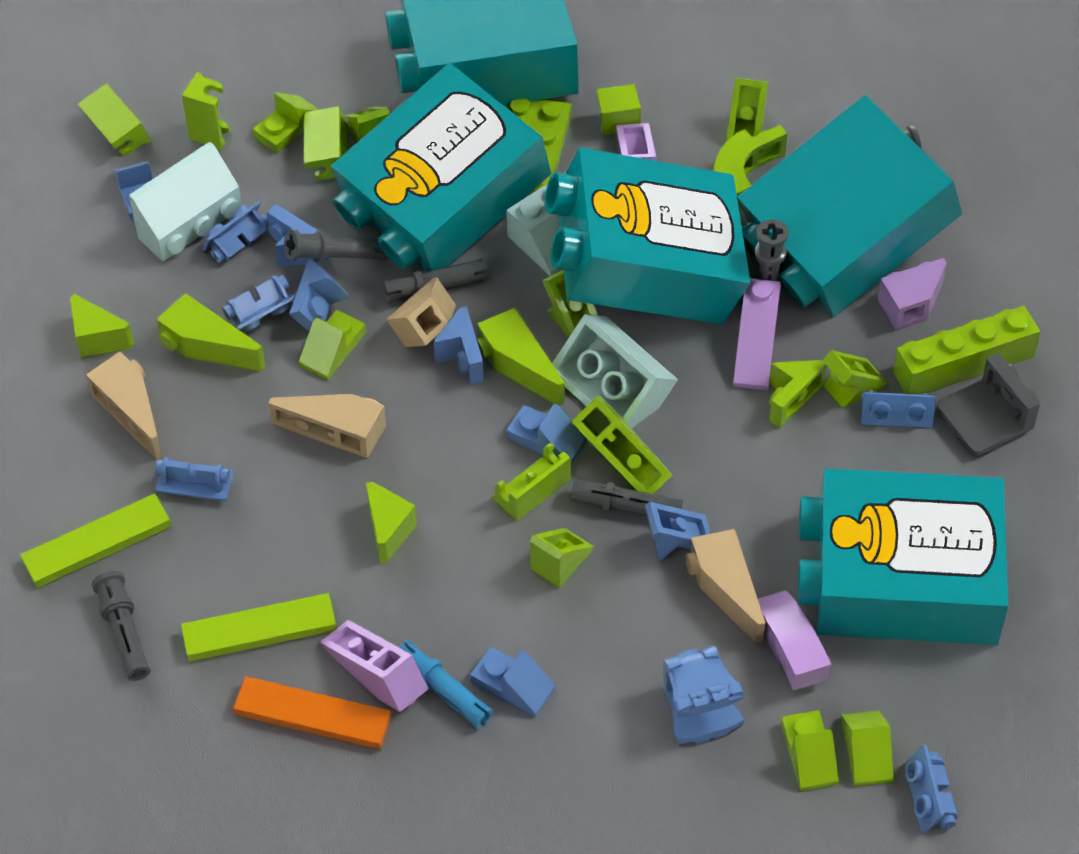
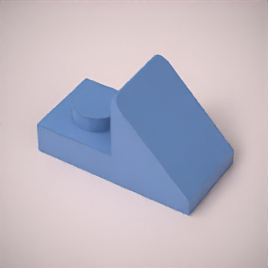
(130, 179)
(280, 223)
(315, 295)
(460, 343)
(537, 430)
(673, 527)
(514, 680)

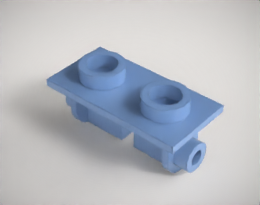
(225, 238)
(271, 300)
(897, 409)
(193, 479)
(925, 776)

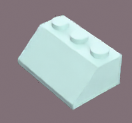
(184, 202)
(533, 228)
(611, 364)

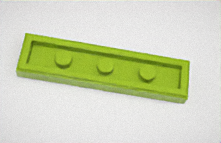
(95, 540)
(258, 627)

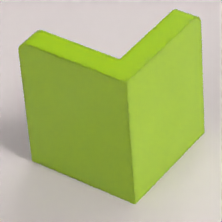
(618, 107)

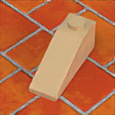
(122, 392)
(334, 419)
(726, 579)

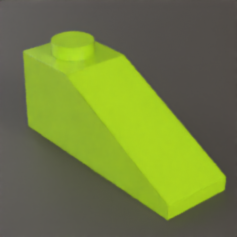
(206, 336)
(517, 354)
(621, 446)

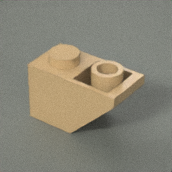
(423, 315)

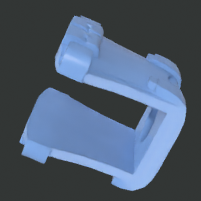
(701, 696)

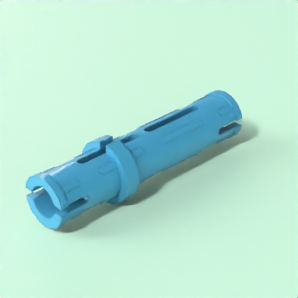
(449, 688)

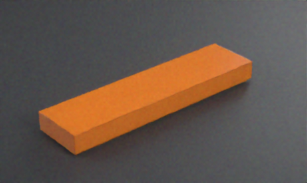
(312, 713)

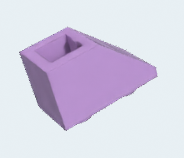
(911, 293)

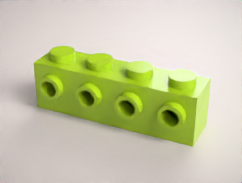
(963, 351)

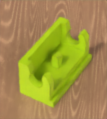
(202, 111)
(114, 120)
(324, 140)
(534, 483)

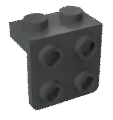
(991, 409)

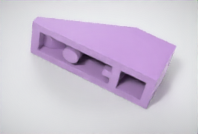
(757, 334)
(376, 664)

